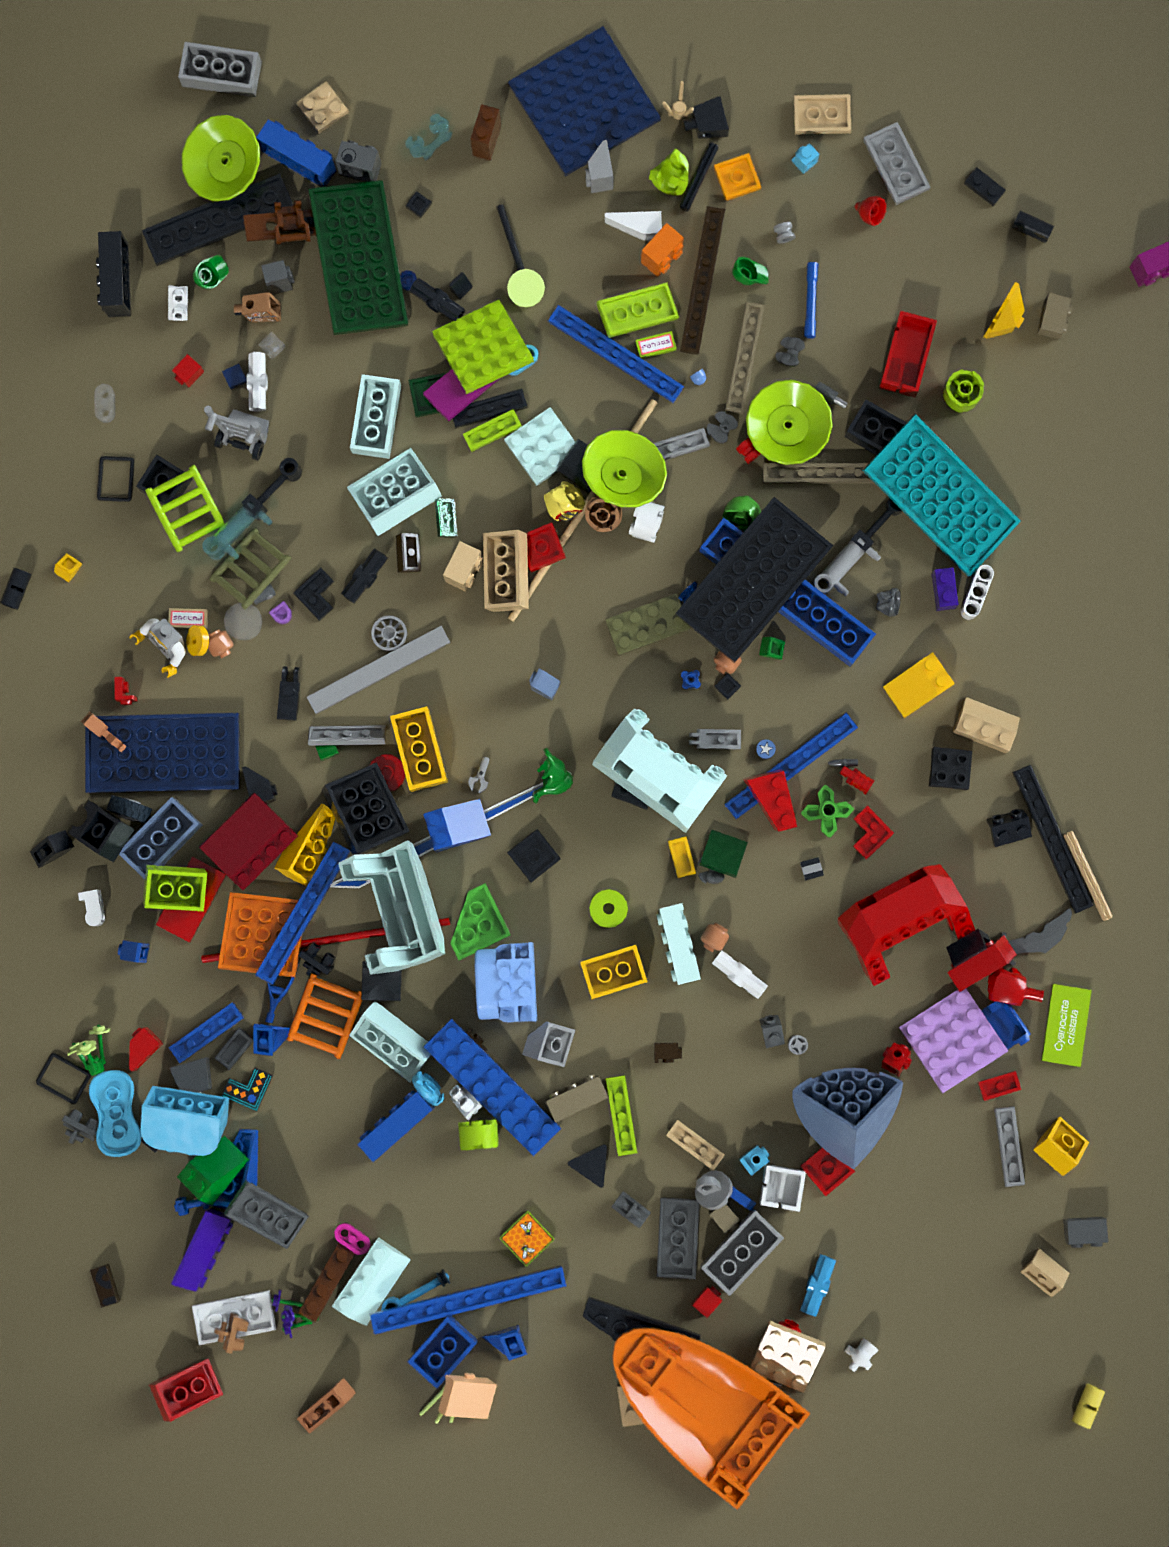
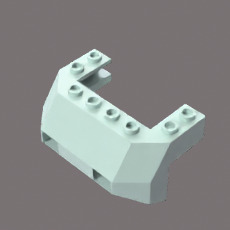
(657, 773)
(403, 905)

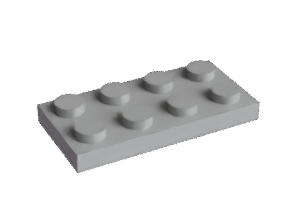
(896, 163)

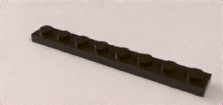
(702, 280)

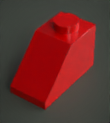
(142, 1047)

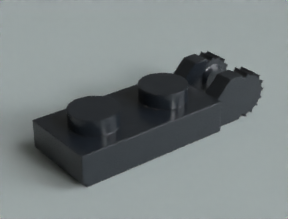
(288, 696)

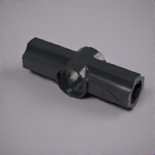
(437, 300)

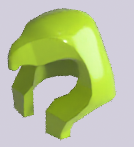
(671, 174)

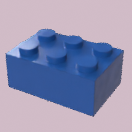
(442, 1351)

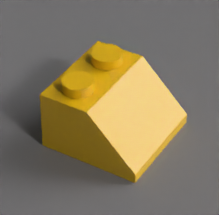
(1061, 1146)

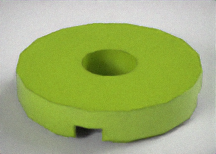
(608, 920)

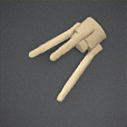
(678, 108)

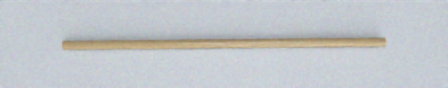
(575, 521)

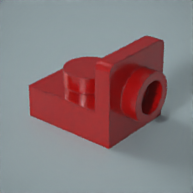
(121, 689)

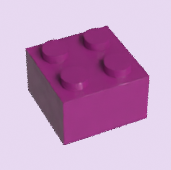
(1151, 265)

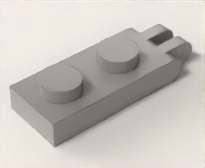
(716, 739)

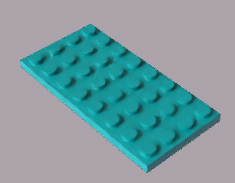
(941, 495)

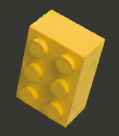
(613, 972)

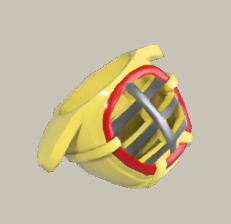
(564, 501)

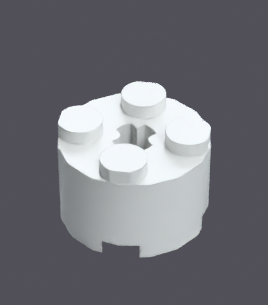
(647, 521)

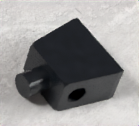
(708, 119)

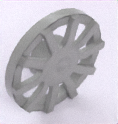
(389, 633)

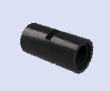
(1032, 226)
(15, 588)

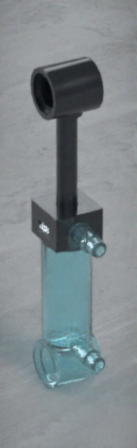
(247, 514)

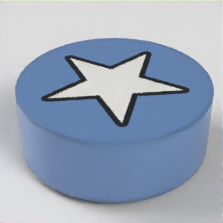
(765, 749)

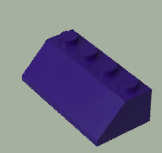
(202, 1250)

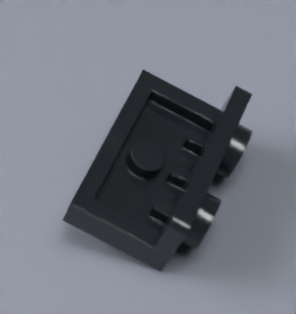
(1009, 827)

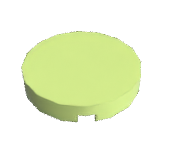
(526, 288)

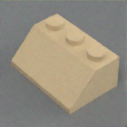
(986, 725)

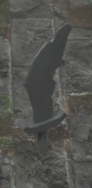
(1044, 940)

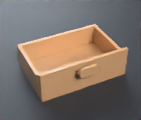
(467, 1396)

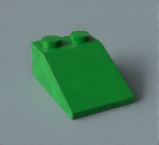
(212, 1173)

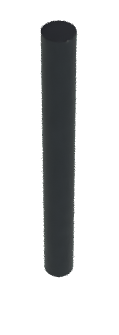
(510, 237)

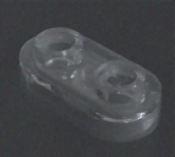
(104, 404)

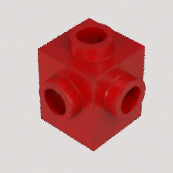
(896, 1059)

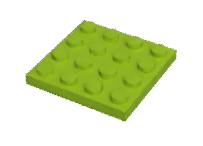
(483, 346)

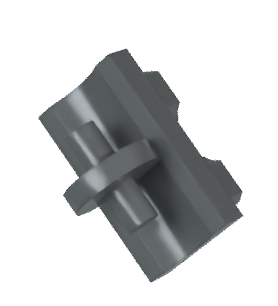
(72, 1123)
(631, 1209)

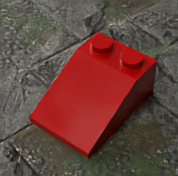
(186, 1390)

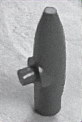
(844, 762)

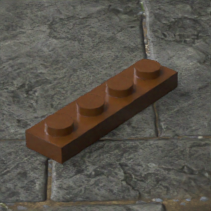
(326, 1283)

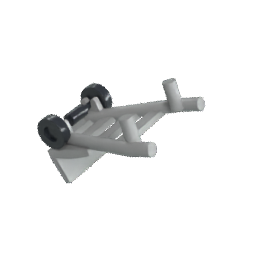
(241, 426)

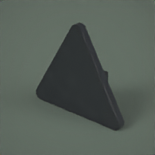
(591, 1165)

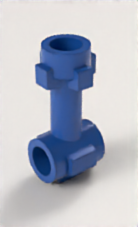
(182, 1205)

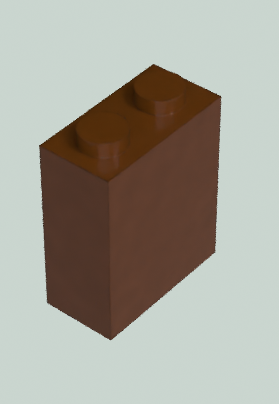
(485, 132)

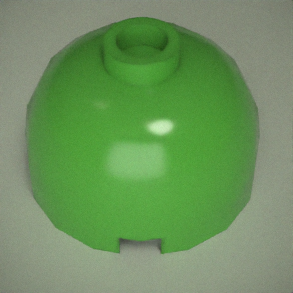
(741, 511)

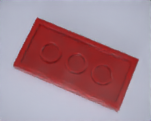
(185, 922)

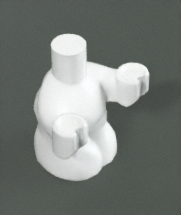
(861, 1355)

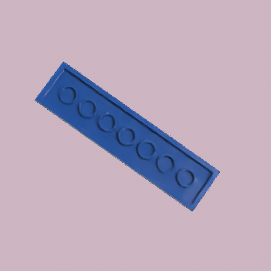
(492, 1086)

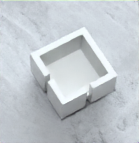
(782, 1186)

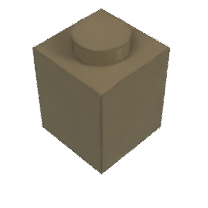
(725, 1218)

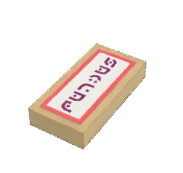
(187, 617)

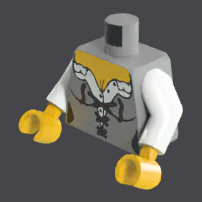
(165, 639)

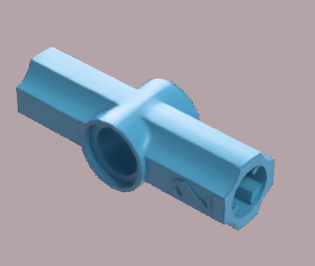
(818, 1285)

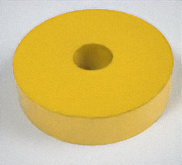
(197, 640)

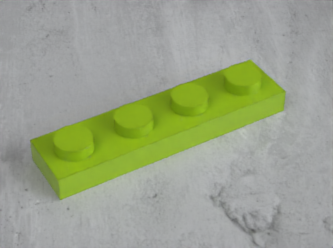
(621, 1115)

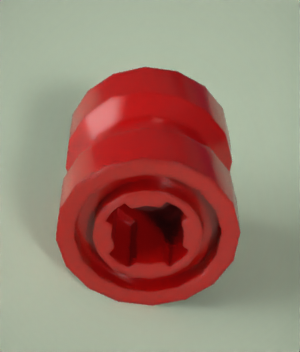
(748, 451)

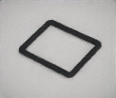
(130, 478)
(56, 1092)

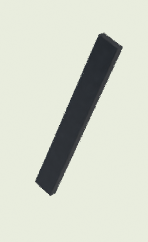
(1052, 839)

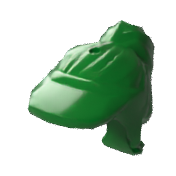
(555, 778)

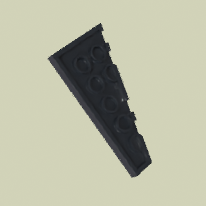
(618, 1320)

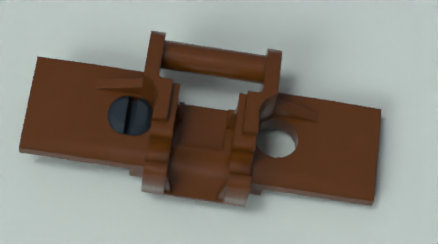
(286, 219)

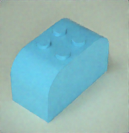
(183, 1120)

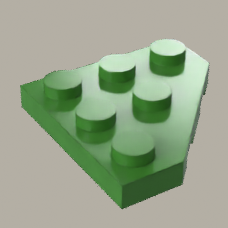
(478, 923)

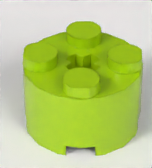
(963, 380)
(478, 1134)

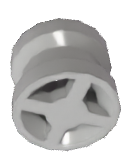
(784, 232)
(798, 1048)

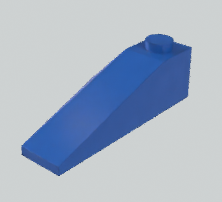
(247, 1143)

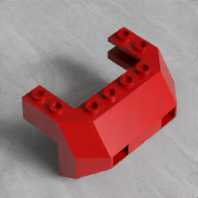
(902, 912)

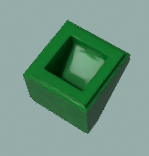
(772, 648)
(326, 751)

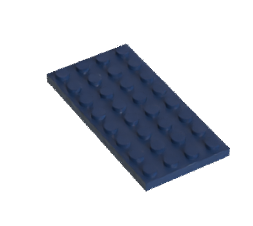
(165, 753)

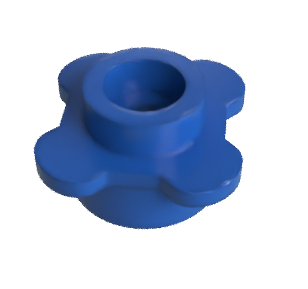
(690, 684)

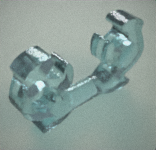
(442, 127)

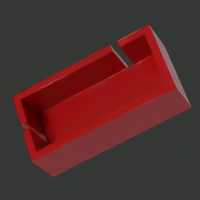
(908, 354)

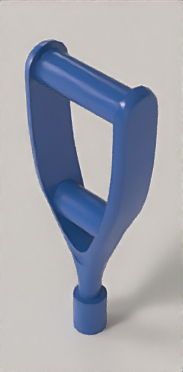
(274, 1002)

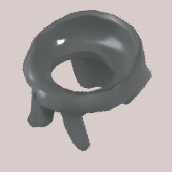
(889, 602)

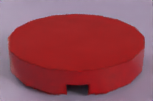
(391, 769)

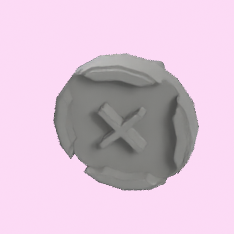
(713, 1190)

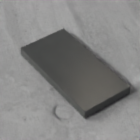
(266, 1214)
(677, 1238)

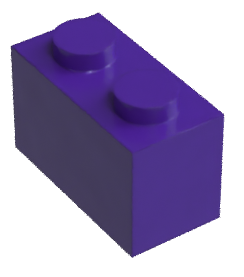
(944, 589)

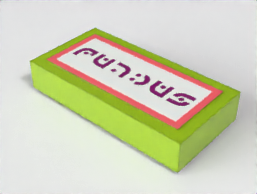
(655, 345)

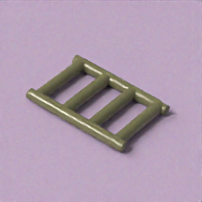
(258, 588)

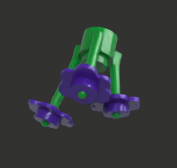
(287, 1315)

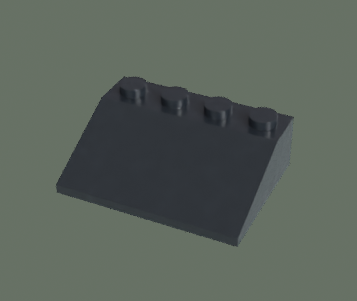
(365, 809)

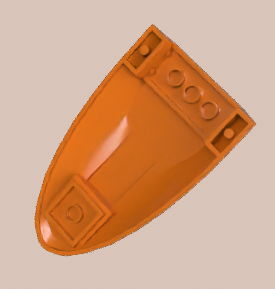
(705, 1407)

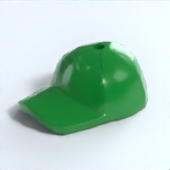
(212, 271)
(749, 272)

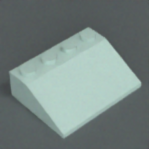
(394, 491)

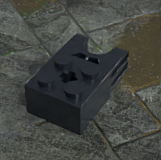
(102, 832)

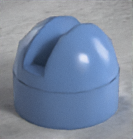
(699, 377)

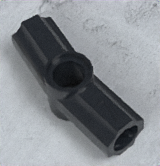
(364, 576)

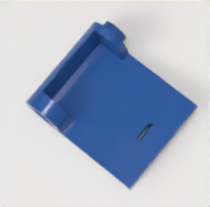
(1006, 1024)

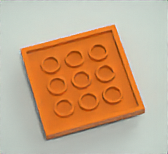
(251, 930)

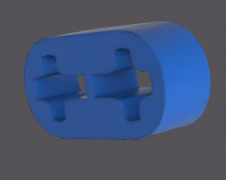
(743, 1199)

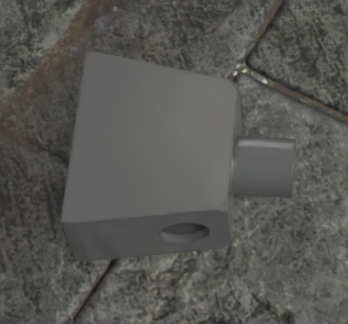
(193, 1076)

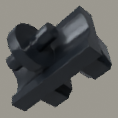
(315, 963)

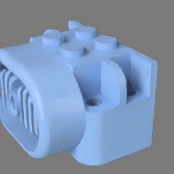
(506, 983)

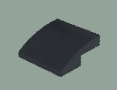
(572, 465)

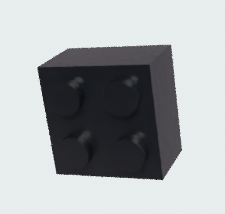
(159, 473)

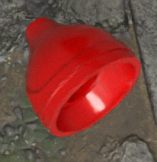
(871, 210)

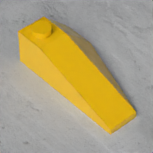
(1009, 314)
(307, 851)

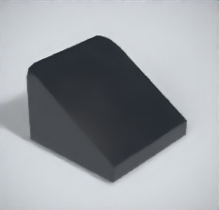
(460, 285)

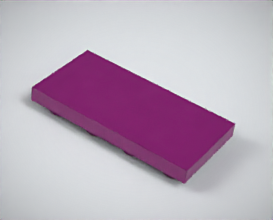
(450, 397)

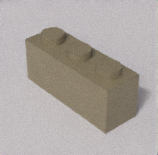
(576, 1098)

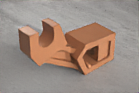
(100, 728)

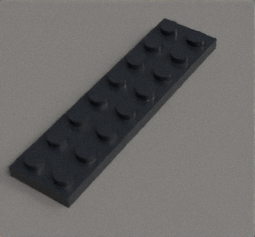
(213, 220)

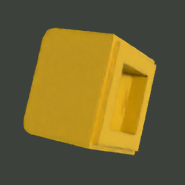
(67, 567)

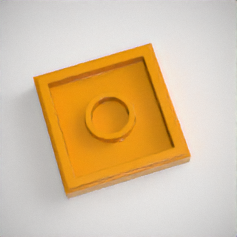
(737, 177)

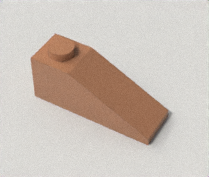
(326, 1405)

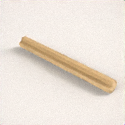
(1087, 876)

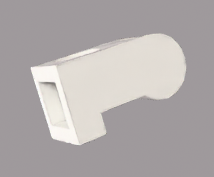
(94, 906)

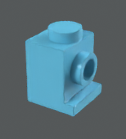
(805, 158)
(747, 1158)

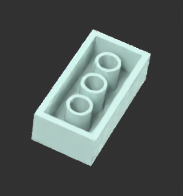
(375, 416)

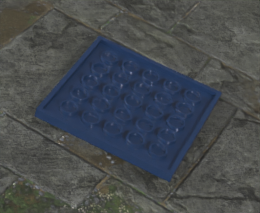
(584, 99)

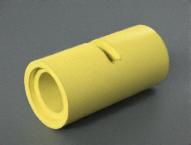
(1088, 1406)

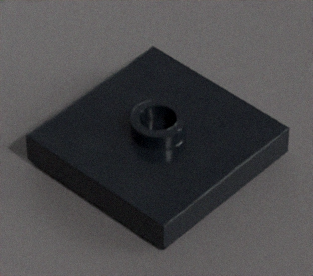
(534, 855)

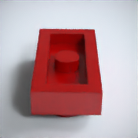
(999, 1085)

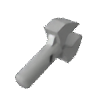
(480, 776)

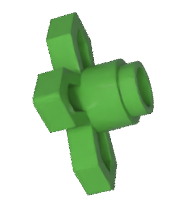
(837, 810)

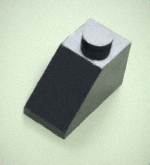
(259, 785)
(52, 848)

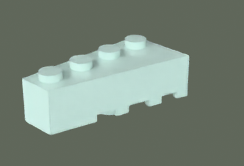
(678, 943)

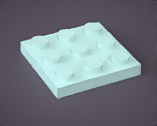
(541, 445)

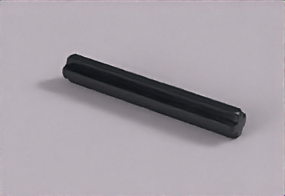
(699, 176)

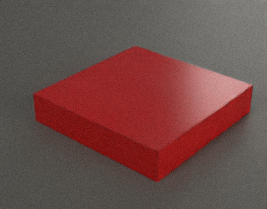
(543, 547)
(826, 1171)

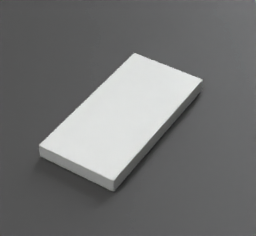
(252, 1307)

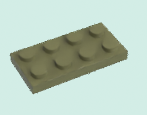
(646, 624)

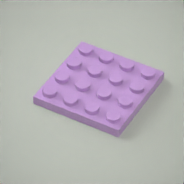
(953, 1039)

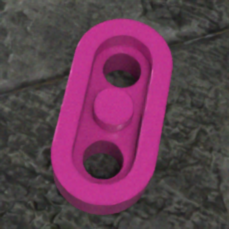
(352, 1239)

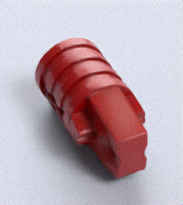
(857, 779)

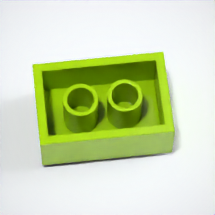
(174, 888)

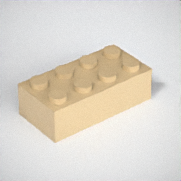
(505, 571)

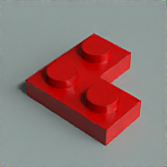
(876, 832)

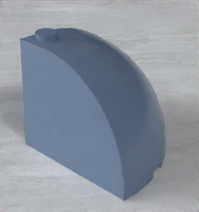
(847, 1110)

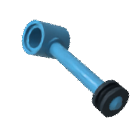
(442, 1278)

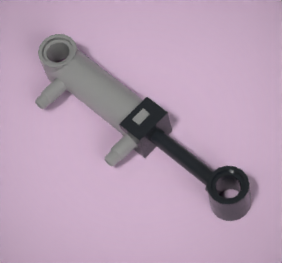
(852, 553)

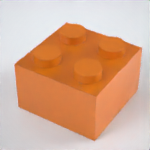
(662, 250)

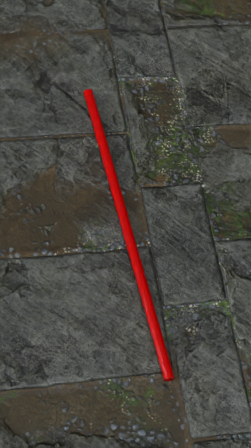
(331, 939)

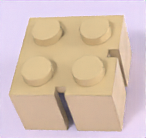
(462, 566)

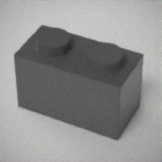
(278, 277)
(1085, 1231)

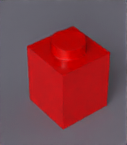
(187, 371)
(707, 1300)

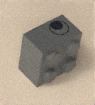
(358, 161)

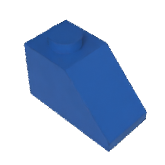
(133, 951)

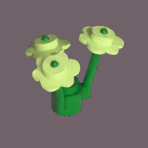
(93, 1063)

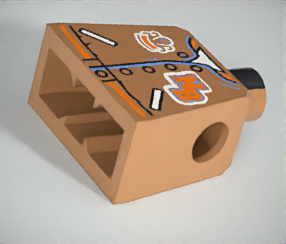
(259, 308)

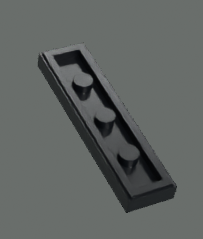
(490, 408)

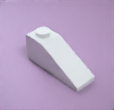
(639, 224)

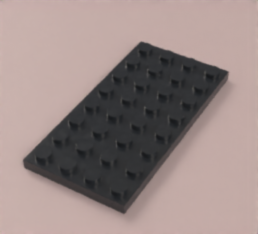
(754, 579)

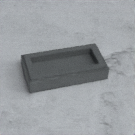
(234, 1048)

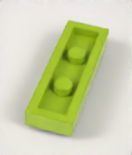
(492, 430)

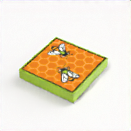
(527, 1238)

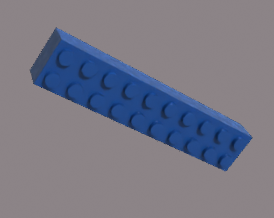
(807, 606)

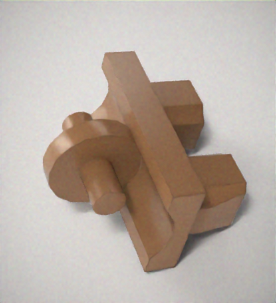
(231, 1341)

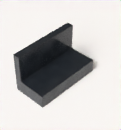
(967, 947)

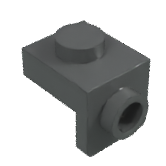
(772, 1031)

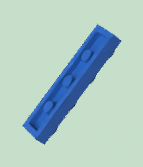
(206, 1032)

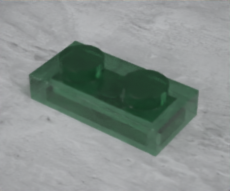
(446, 518)

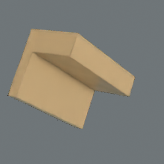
(1045, 1273)

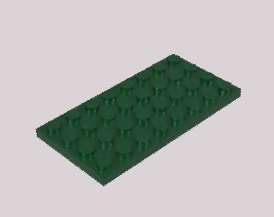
(358, 257)

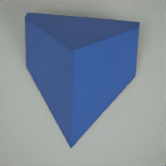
(268, 1038)
(508, 1341)

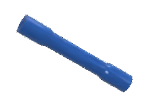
(810, 322)

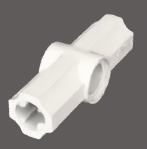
(257, 381)
(739, 974)

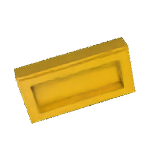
(681, 857)

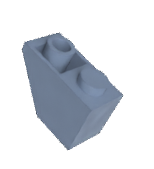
(544, 684)

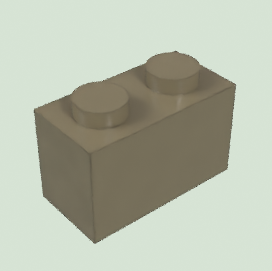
(1054, 316)

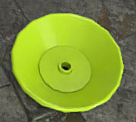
(206, 153)
(793, 404)
(628, 455)

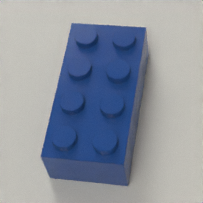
(296, 153)
(394, 1127)

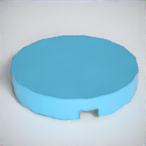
(428, 1088)

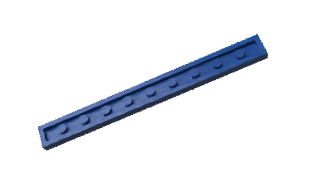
(468, 1299)

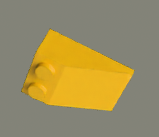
(918, 685)

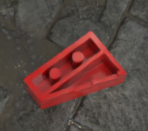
(774, 798)
(983, 964)

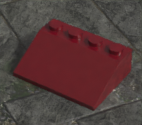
(248, 841)

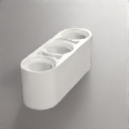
(980, 583)

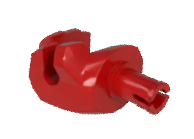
(1011, 988)

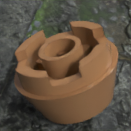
(602, 515)

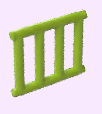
(161, 510)

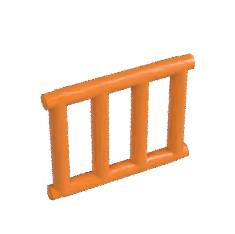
(308, 999)

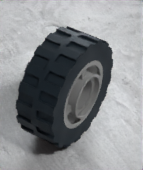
(129, 809)

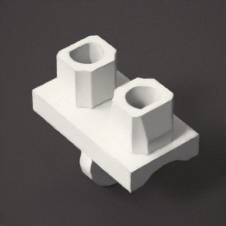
(177, 302)
(464, 1101)

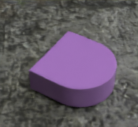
(281, 613)

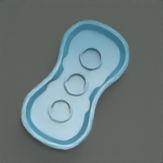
(117, 1128)

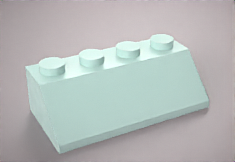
(391, 1041)
(371, 1282)

